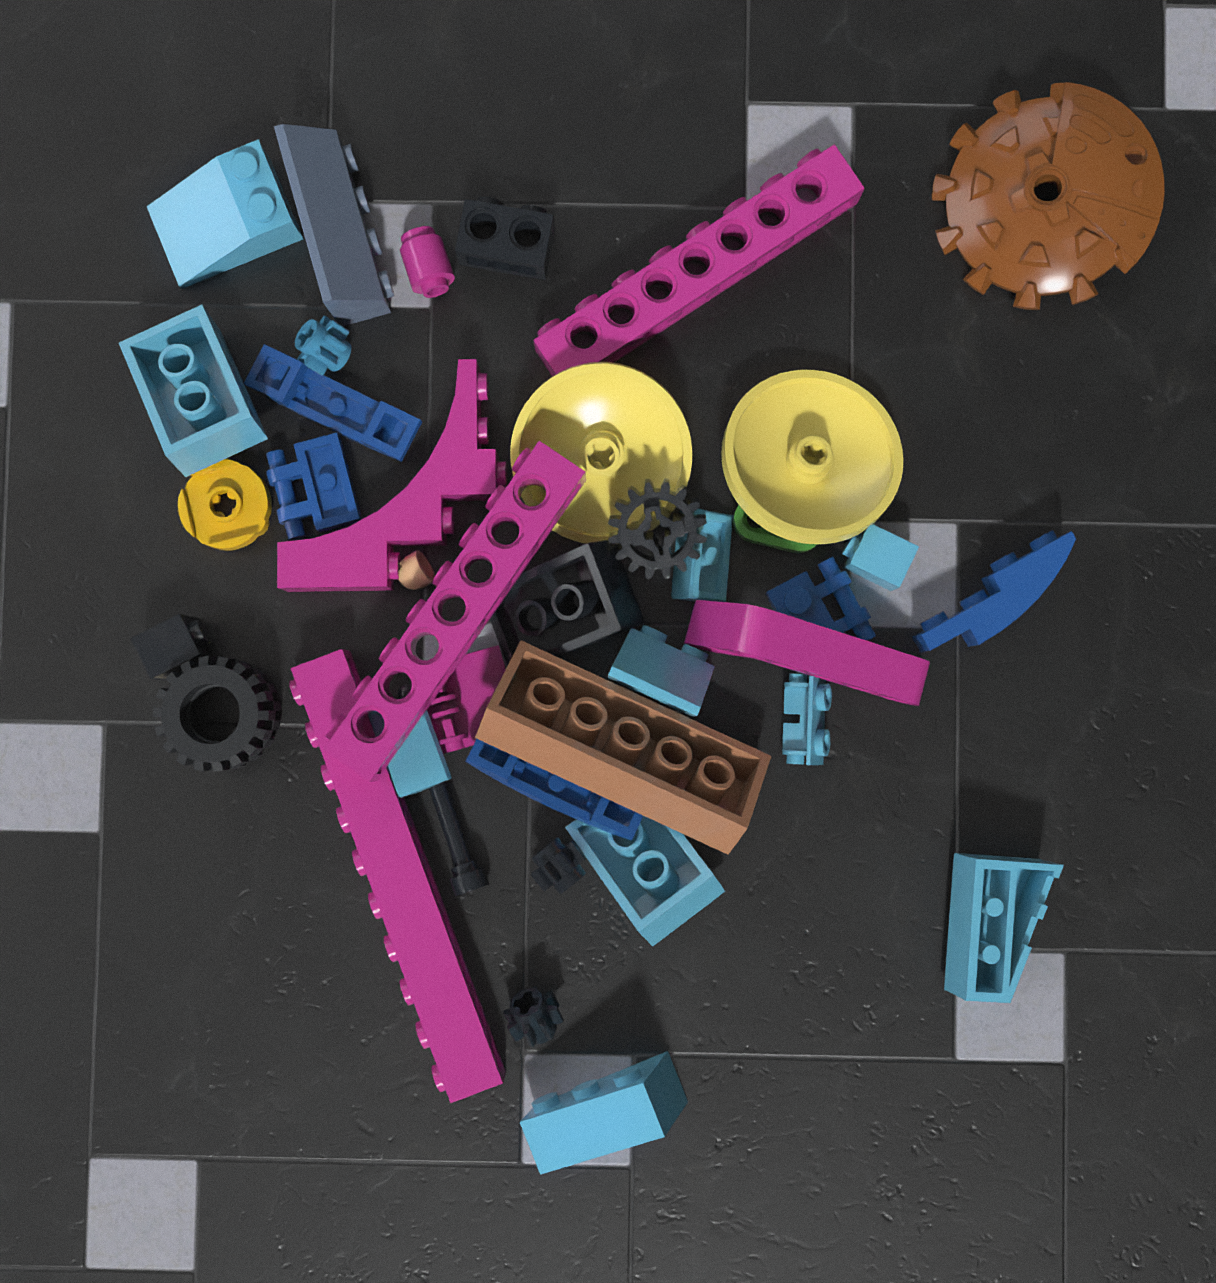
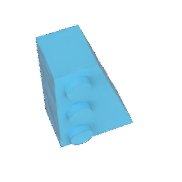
(992, 922)
(605, 1114)

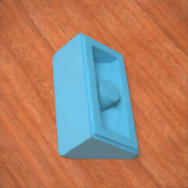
(708, 575)
(418, 761)

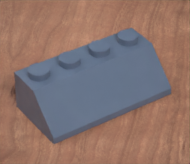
(335, 223)

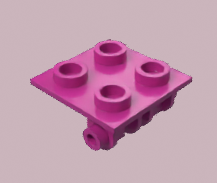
(464, 698)

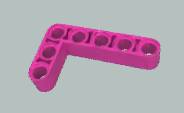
(806, 648)

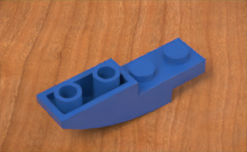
(1011, 590)

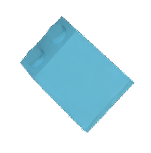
(224, 215)
(662, 671)
(652, 876)

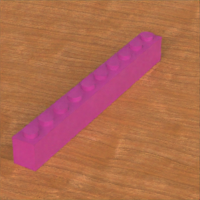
(402, 893)

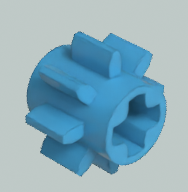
(323, 345)

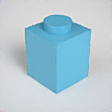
(879, 557)

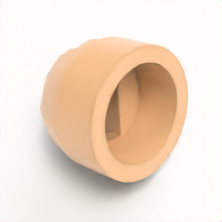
(415, 571)

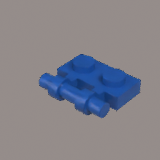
(326, 483)
(803, 601)

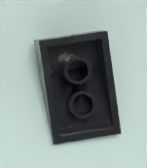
(568, 603)

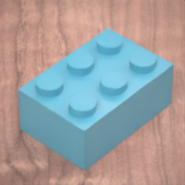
(192, 391)

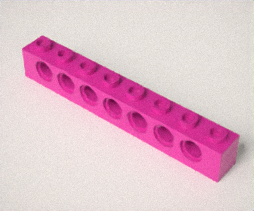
(819, 171)
(346, 733)

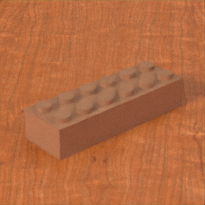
(624, 747)

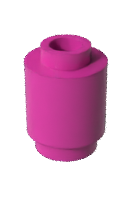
(426, 262)

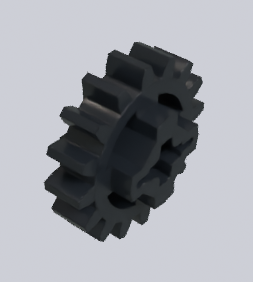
(638, 533)

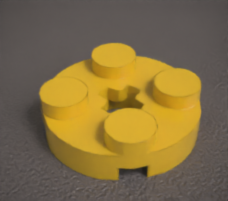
(247, 519)

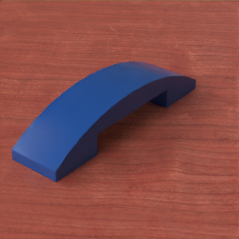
(332, 404)
(554, 791)

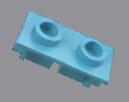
(809, 736)

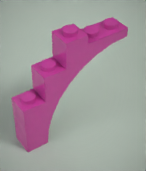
(418, 516)

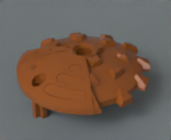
(1105, 204)

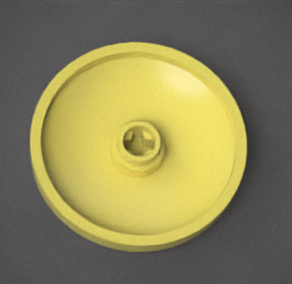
(616, 430)
(812, 456)

